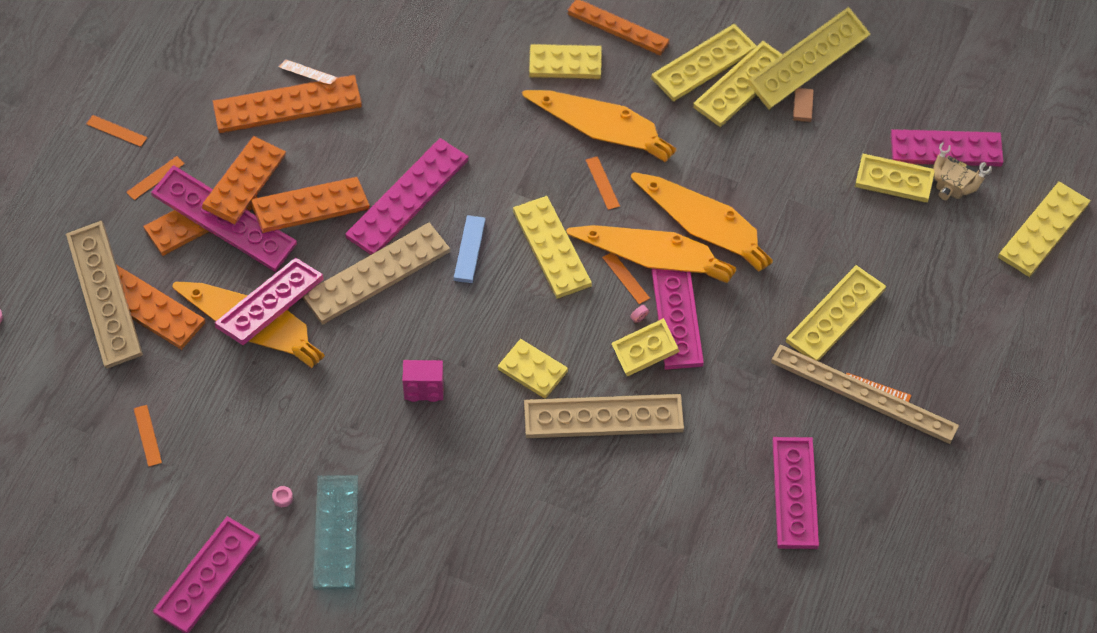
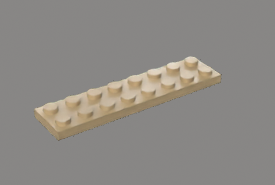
(376, 273)
(104, 294)
(603, 416)

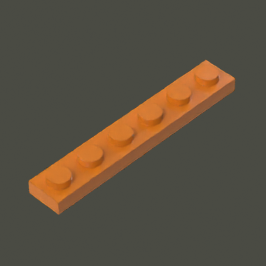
(618, 26)

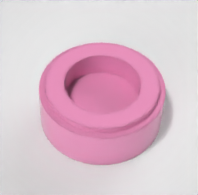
(639, 314)
(282, 496)

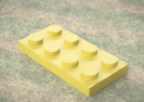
(565, 61)
(895, 178)

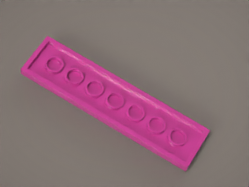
(187, 195)
(407, 197)

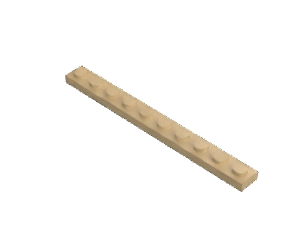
(865, 394)

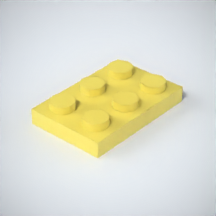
(645, 347)
(532, 368)

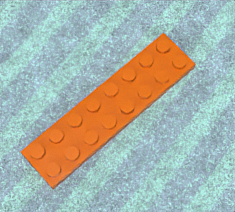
(286, 104)

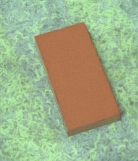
(803, 105)

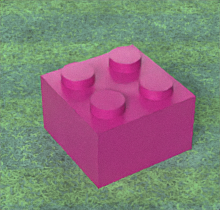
(423, 380)

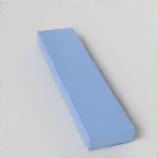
(469, 249)

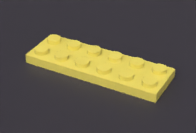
(703, 62)
(732, 90)
(1044, 229)
(552, 247)
(835, 314)

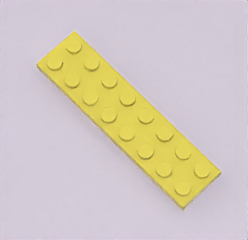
(808, 58)

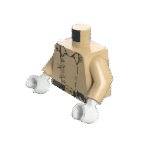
(956, 177)

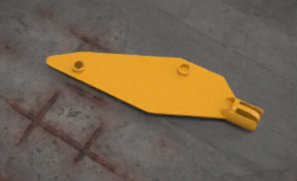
(603, 121)
(706, 218)
(656, 249)
(283, 334)

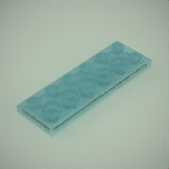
(336, 532)

